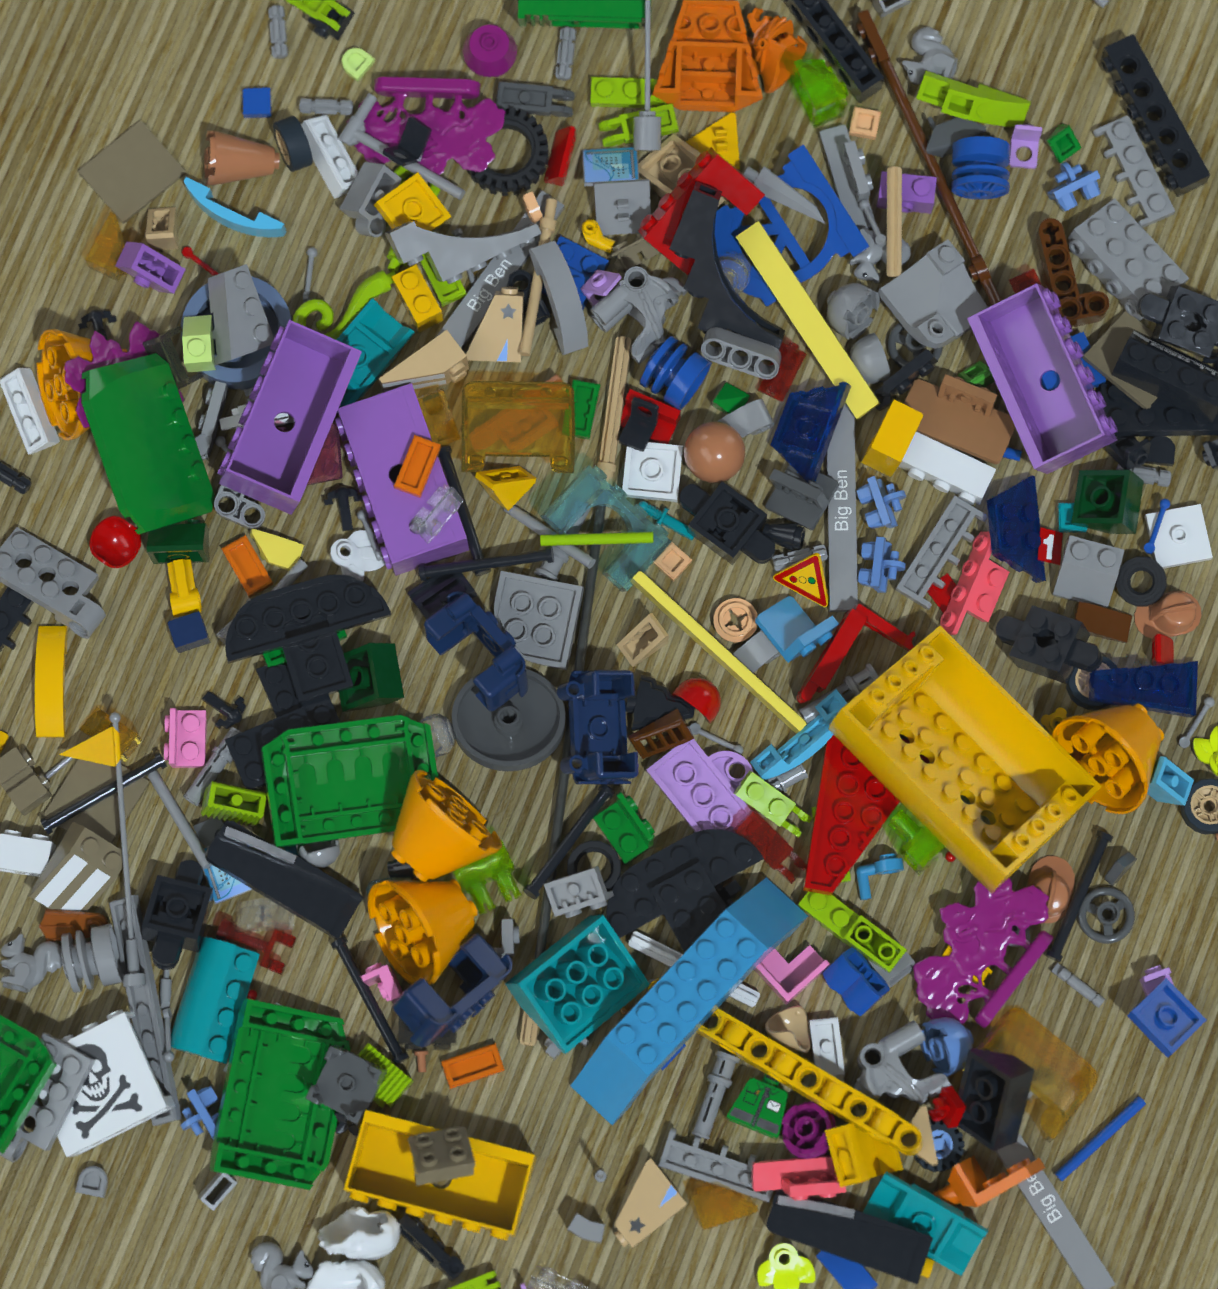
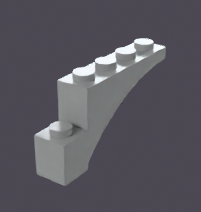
(452, 254)

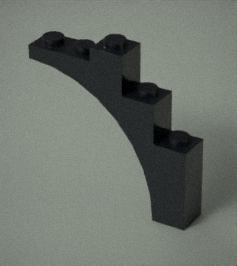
(706, 277)

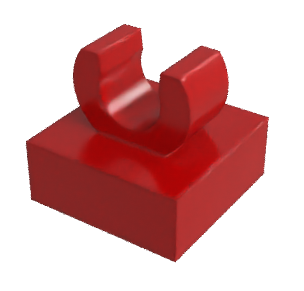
(948, 1107)

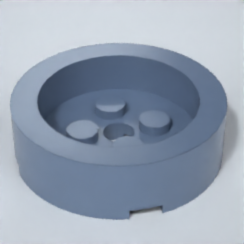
(244, 370)

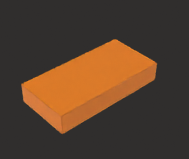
(417, 466)
(247, 566)
(473, 1066)

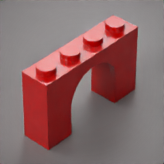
(709, 170)

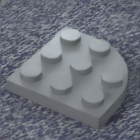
(538, 617)

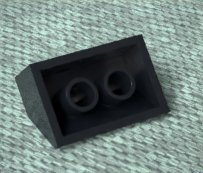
(995, 1097)

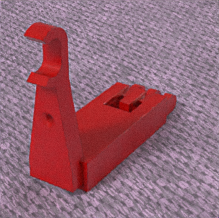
(840, 644)

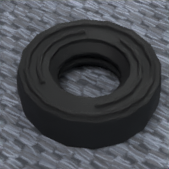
(1147, 598)

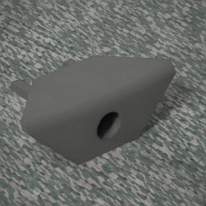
(949, 132)

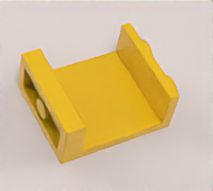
(859, 1156)

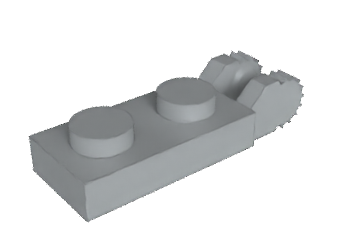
(210, 422)

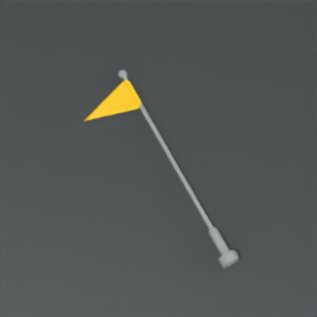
(106, 750)

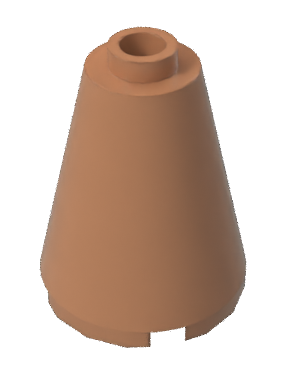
(236, 159)

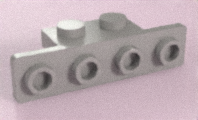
(847, 172)

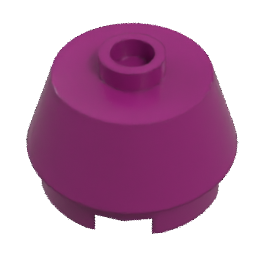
(490, 51)
(805, 1130)

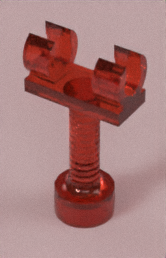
(228, 931)

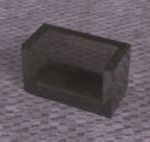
(165, 348)

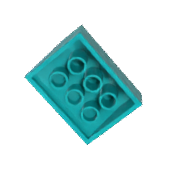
(578, 982)

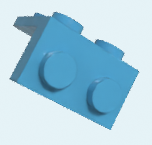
(793, 630)

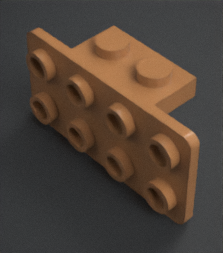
(962, 417)

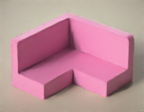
(791, 978)

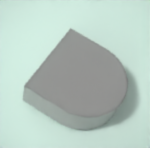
(92, 1182)

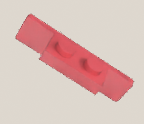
(977, 587)
(797, 1177)

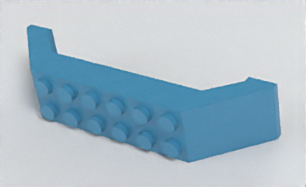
(686, 998)

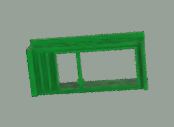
(583, 13)

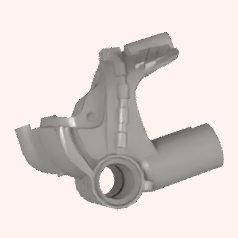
(643, 303)
(889, 1074)

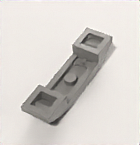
(563, 296)

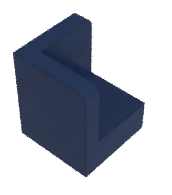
(188, 632)

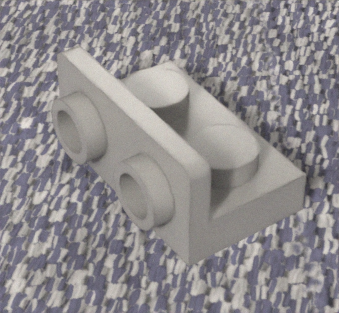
(577, 891)

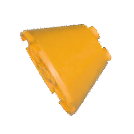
(58, 396)
(1117, 750)
(439, 830)
(420, 925)

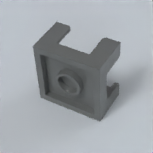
(347, 1083)

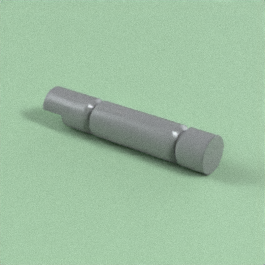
(1078, 985)

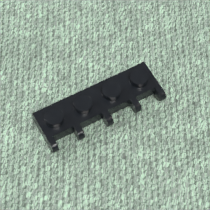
(12, 612)

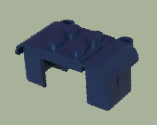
(464, 617)
(599, 727)
(426, 1011)

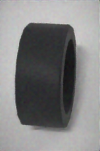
(603, 848)

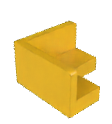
(892, 438)

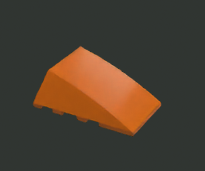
(709, 60)

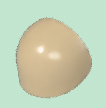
(790, 1029)

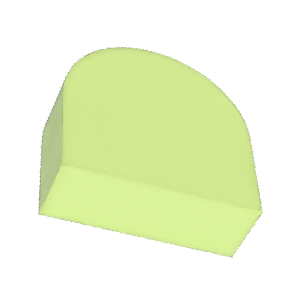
(357, 63)

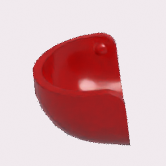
(115, 542)
(701, 695)

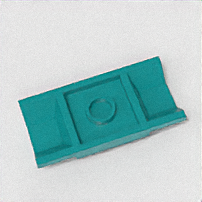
(380, 341)
(916, 1209)

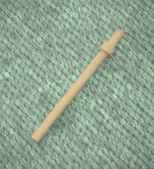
(547, 227)

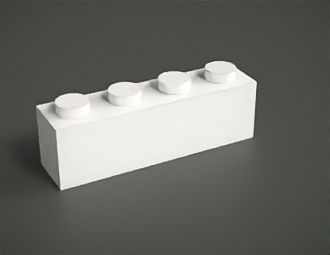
(947, 469)
(24, 854)

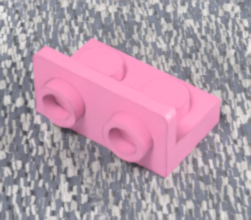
(186, 738)
(388, 982)

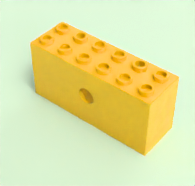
(485, 1200)

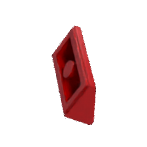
(560, 156)

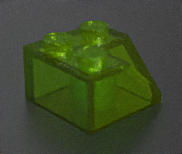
(819, 91)

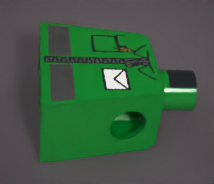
(760, 1106)

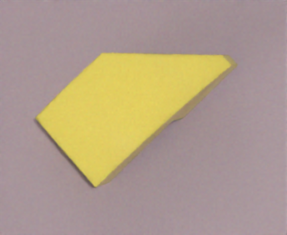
(277, 550)

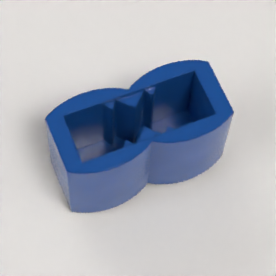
(855, 981)

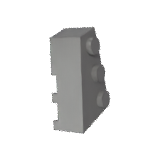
(238, 315)

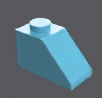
(1169, 783)

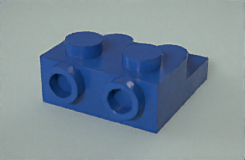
(581, 264)

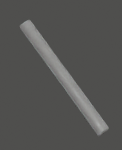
(541, 529)
(179, 818)

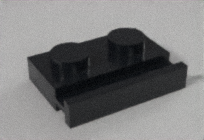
(433, 592)

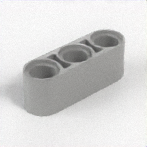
(749, 364)

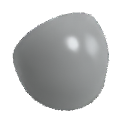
(870, 359)

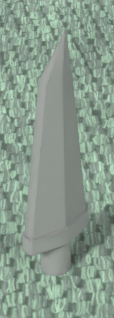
(781, 192)

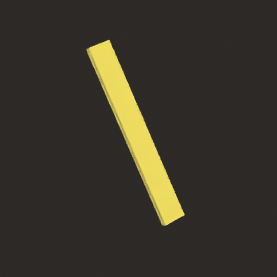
(807, 318)
(718, 652)

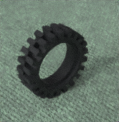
(531, 171)

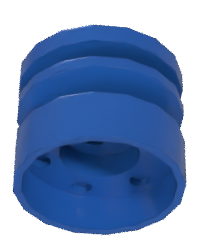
(980, 167)
(674, 372)

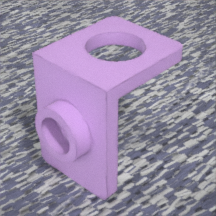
(1025, 136)
(600, 284)

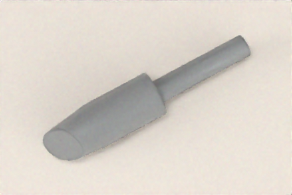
(165, 990)

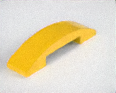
(50, 681)

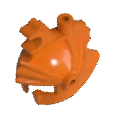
(774, 48)

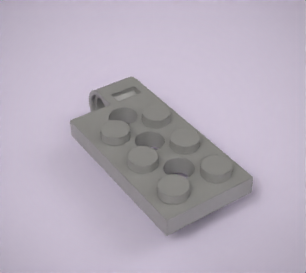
(71, 610)
(61, 1099)

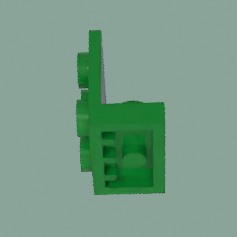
(625, 829)

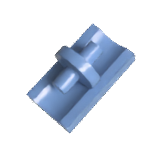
(1086, 182)
(876, 492)
(884, 564)
(200, 1100)

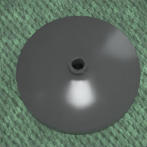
(516, 733)

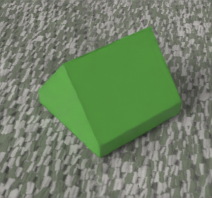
(977, 375)

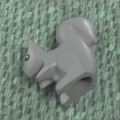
(936, 56)
(872, 255)
(29, 969)
(268, 1260)

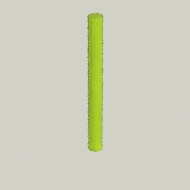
(596, 538)

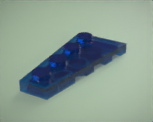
(1158, 688)

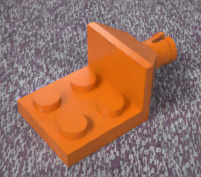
(972, 1188)

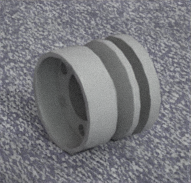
(91, 958)

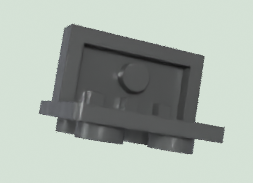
(798, 499)

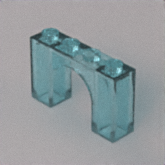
(592, 490)

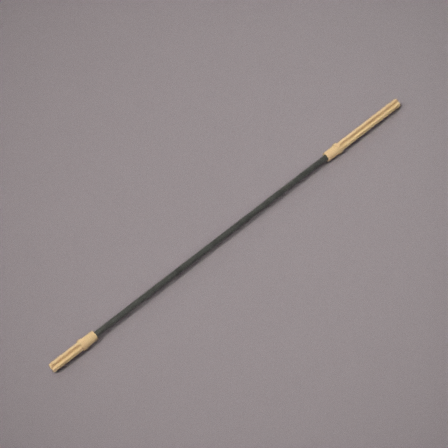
(606, 463)

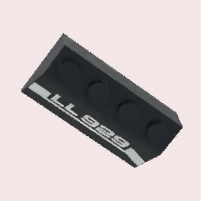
(1169, 375)

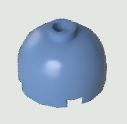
(946, 1044)

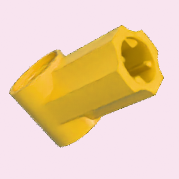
(184, 596)

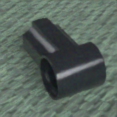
(522, 275)

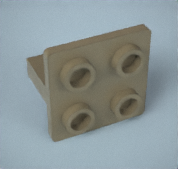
(441, 1155)

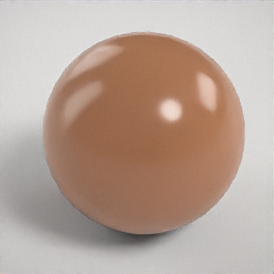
(714, 452)

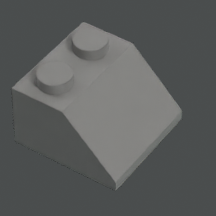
(1088, 571)

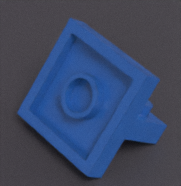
(1166, 1017)

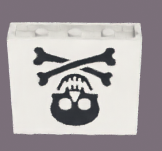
(117, 1090)

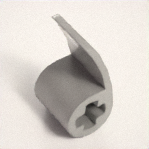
(750, 419)
(756, 652)

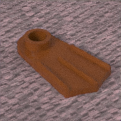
(63, 921)

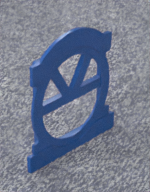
(842, 233)

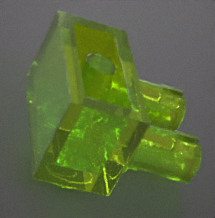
(920, 845)
(492, 868)

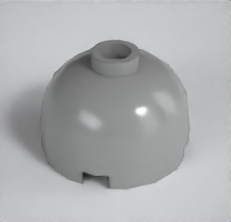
(850, 309)

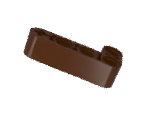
(1064, 273)

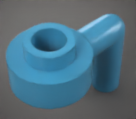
(887, 865)

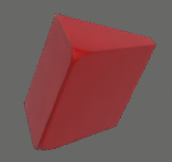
(1162, 650)

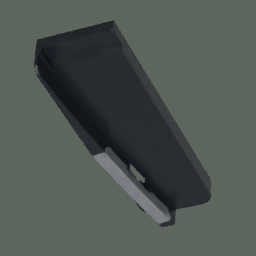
(284, 879)
(850, 1235)

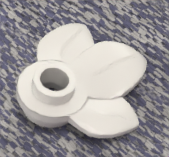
(360, 557)

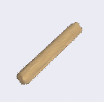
(894, 221)

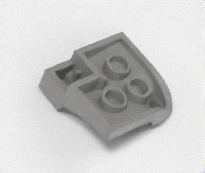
(934, 297)

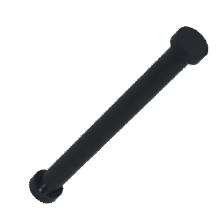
(452, 478)
(486, 563)
(102, 793)
(533, 889)
(1079, 895)
(370, 1001)

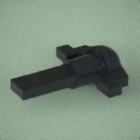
(96, 316)
(342, 494)
(233, 715)

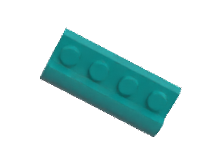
(213, 999)

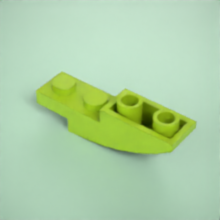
(972, 103)
(853, 929)

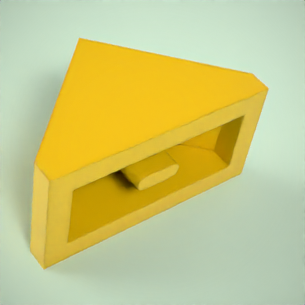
(506, 484)

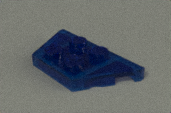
(808, 427)
(1016, 528)

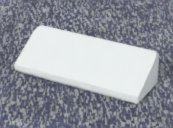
(330, 155)
(28, 410)

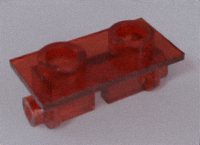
(789, 366)

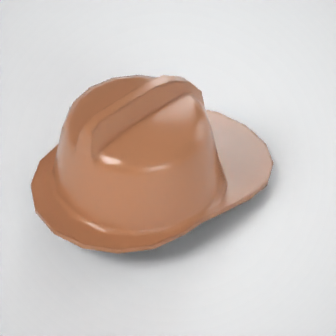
(1170, 616)
(1056, 880)

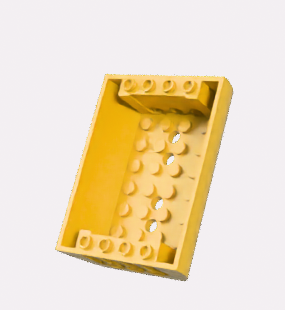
(976, 748)

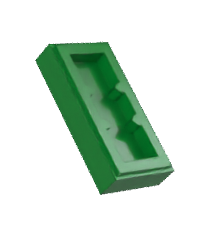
(585, 404)

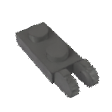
(534, 99)

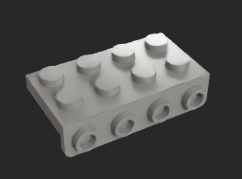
(1124, 256)

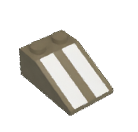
(78, 871)

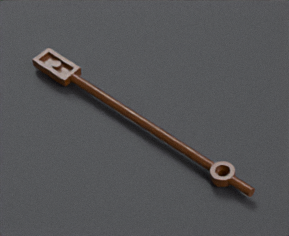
(879, 54)

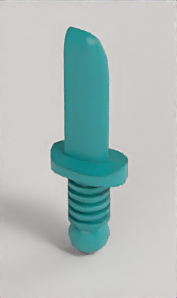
(666, 520)

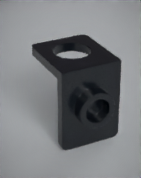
(411, 144)
(639, 425)

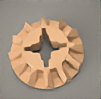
(738, 607)

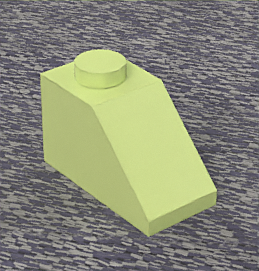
(198, 343)

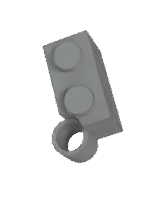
(368, 187)

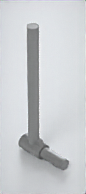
(355, 132)

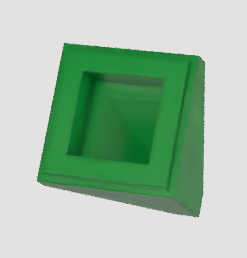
(1063, 142)
(730, 399)

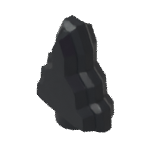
(653, 703)

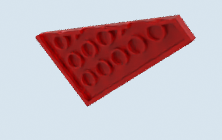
(846, 818)

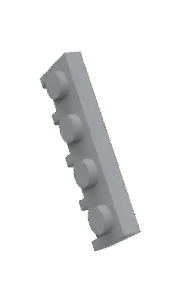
(1136, 170)
(938, 551)
(710, 1167)

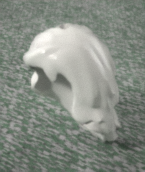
(360, 1235)
(347, 1275)

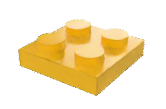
(413, 202)

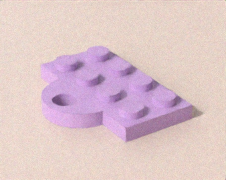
(702, 786)

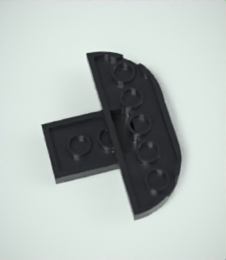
(305, 625)
(289, 714)
(680, 884)

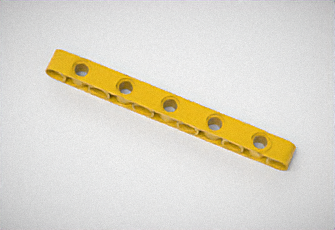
(827, 1092)

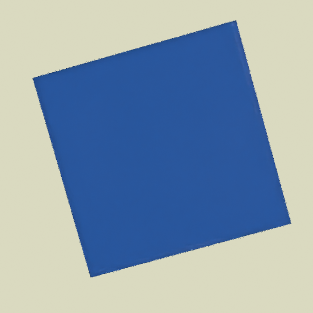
(256, 102)

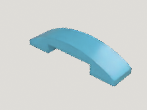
(262, 226)
(803, 744)

